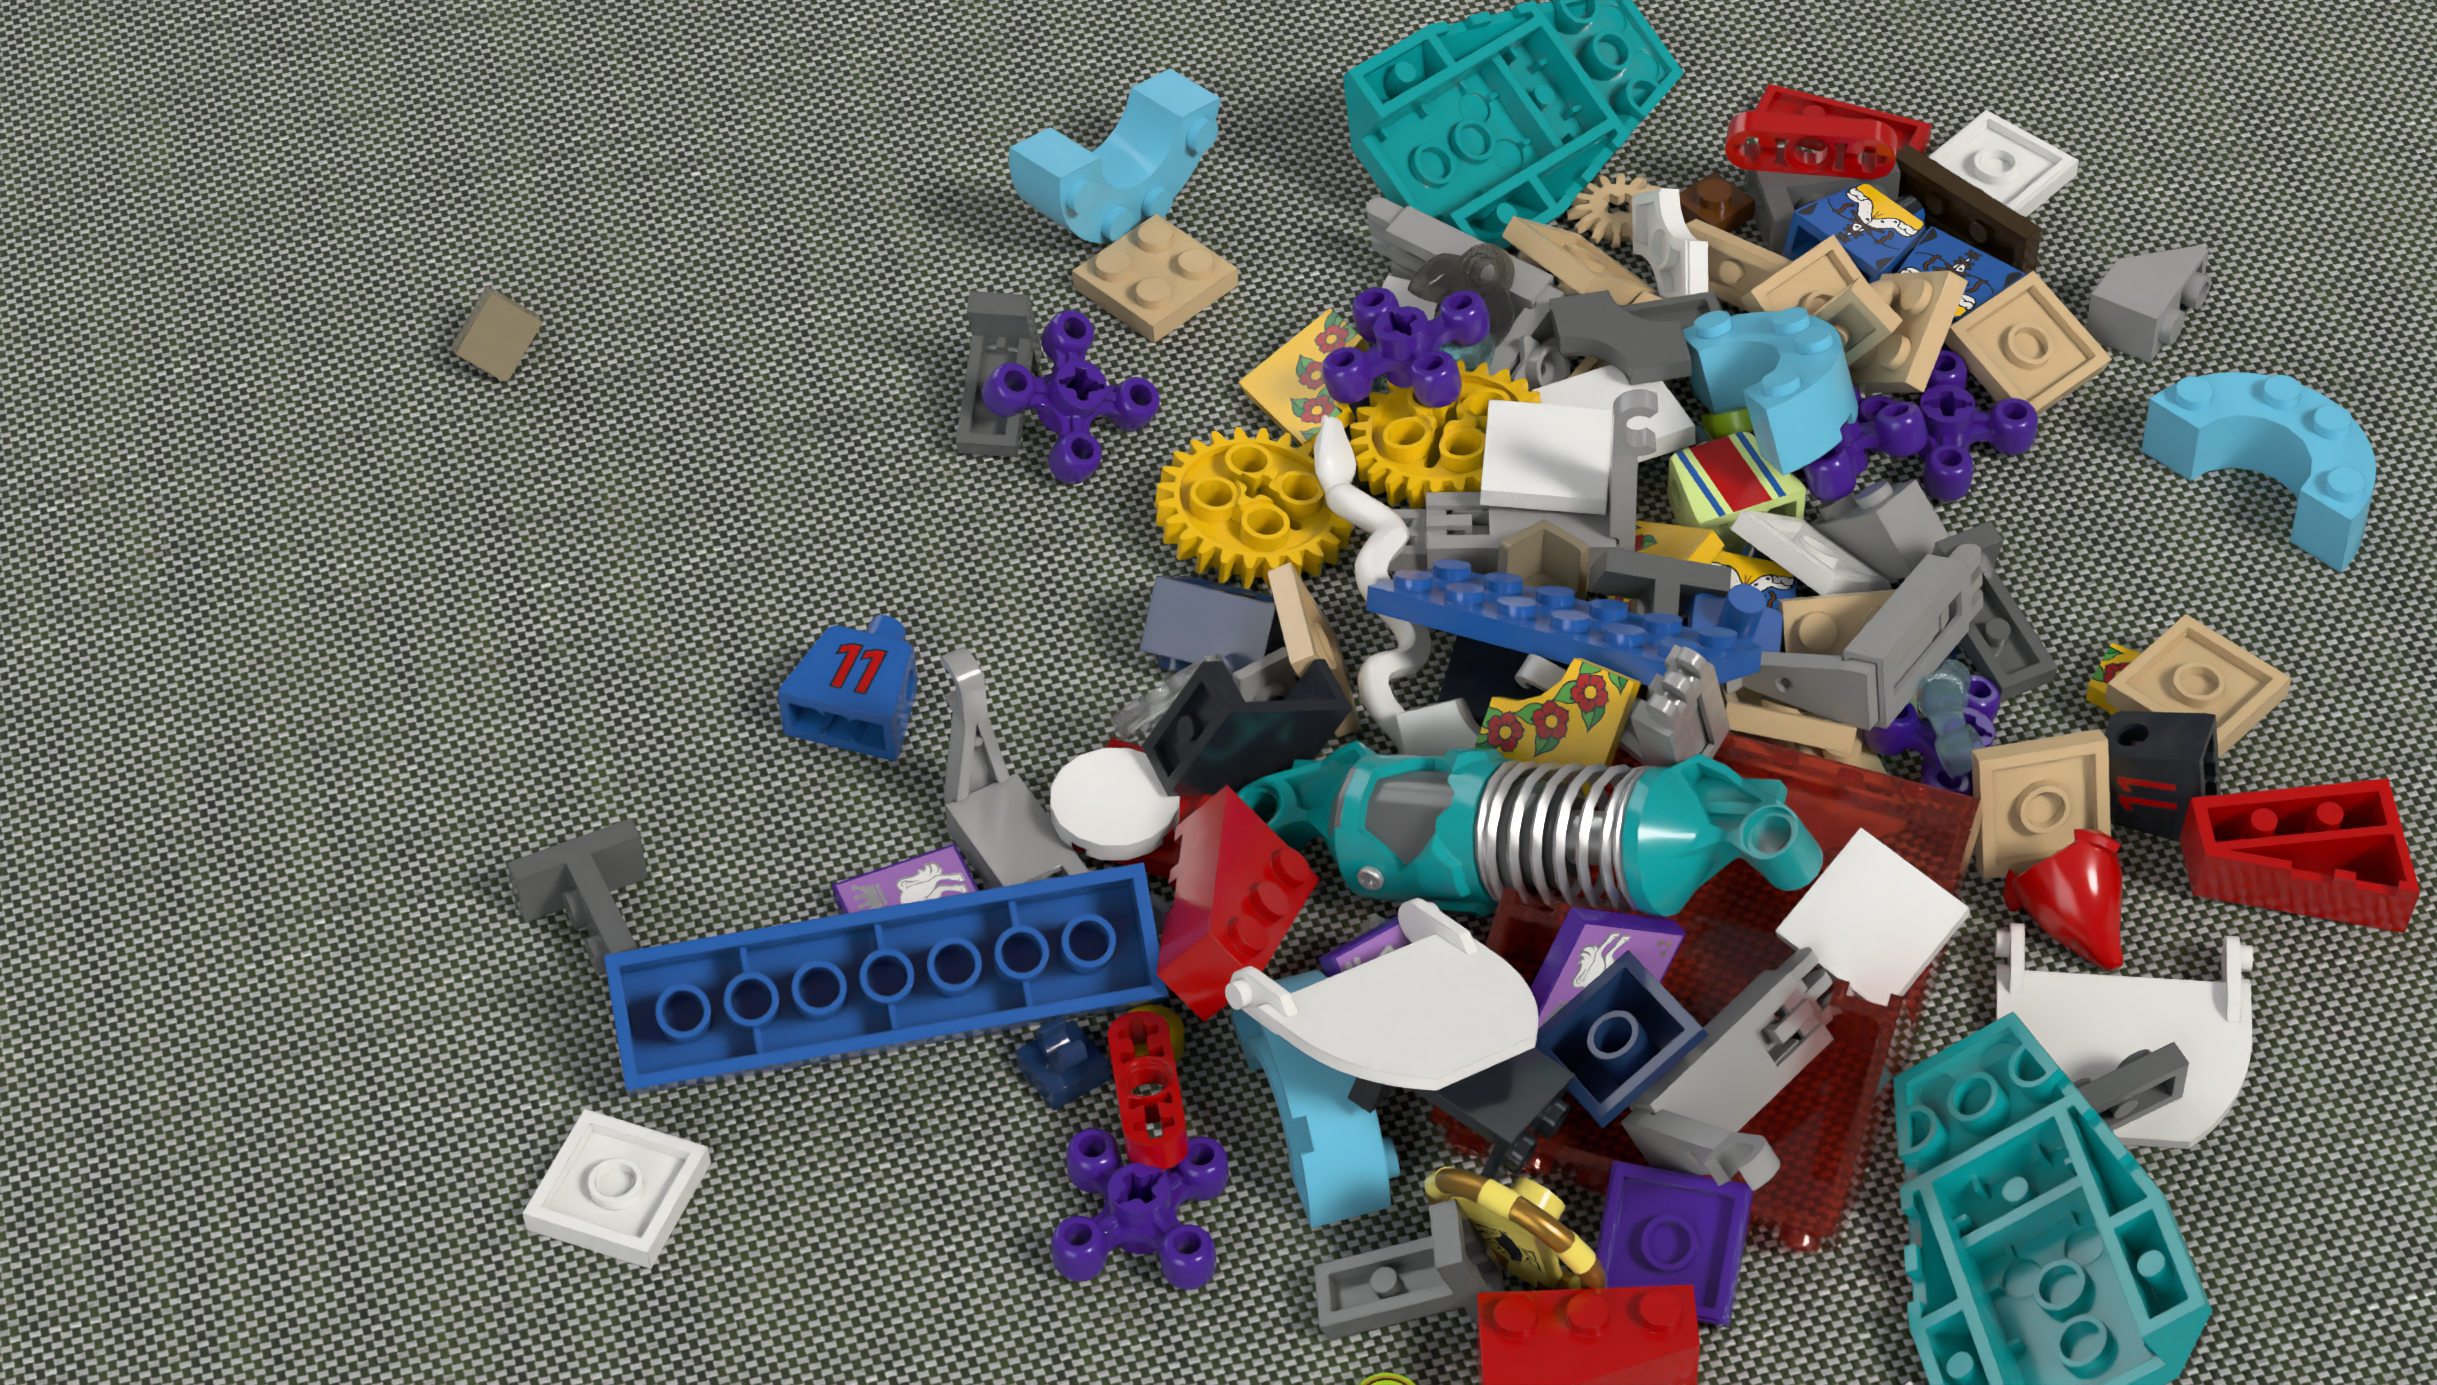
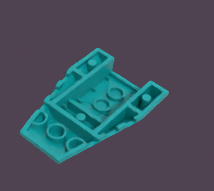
(1505, 109)
(2034, 1228)

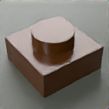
(1717, 203)

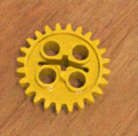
(1427, 449)
(1248, 508)

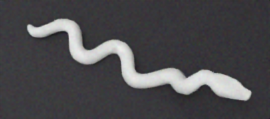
(1389, 535)

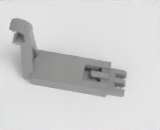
(1415, 237)
(1463, 530)
(1889, 654)
(1677, 721)
(987, 810)
(1698, 1106)

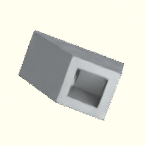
(2146, 300)
(1883, 526)

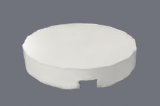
(1112, 804)

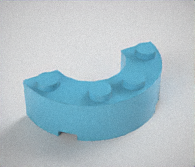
(1131, 173)
(1786, 374)
(2280, 432)
(1331, 1142)

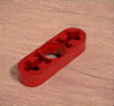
(1830, 130)
(1143, 1110)

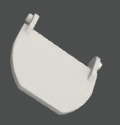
(1408, 1015)
(2102, 1019)

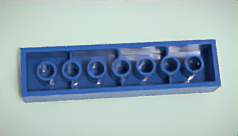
(884, 979)

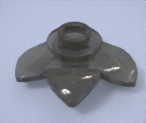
(1454, 273)

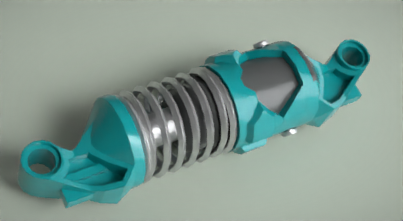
(1484, 823)

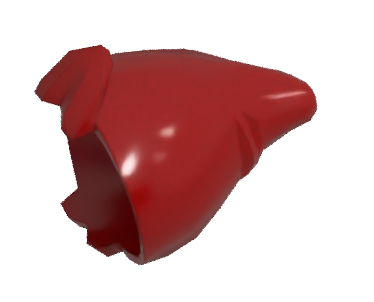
(2076, 897)

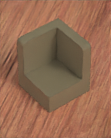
(496, 334)
(1546, 558)

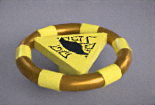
(1521, 1228)

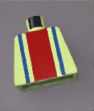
(1727, 476)

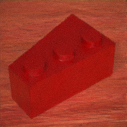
(2305, 852)
(1231, 900)
(1588, 1336)

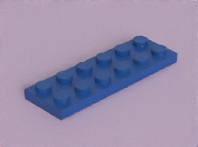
(1554, 622)

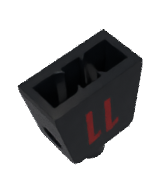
(2158, 767)

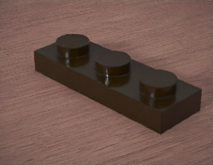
(1968, 211)

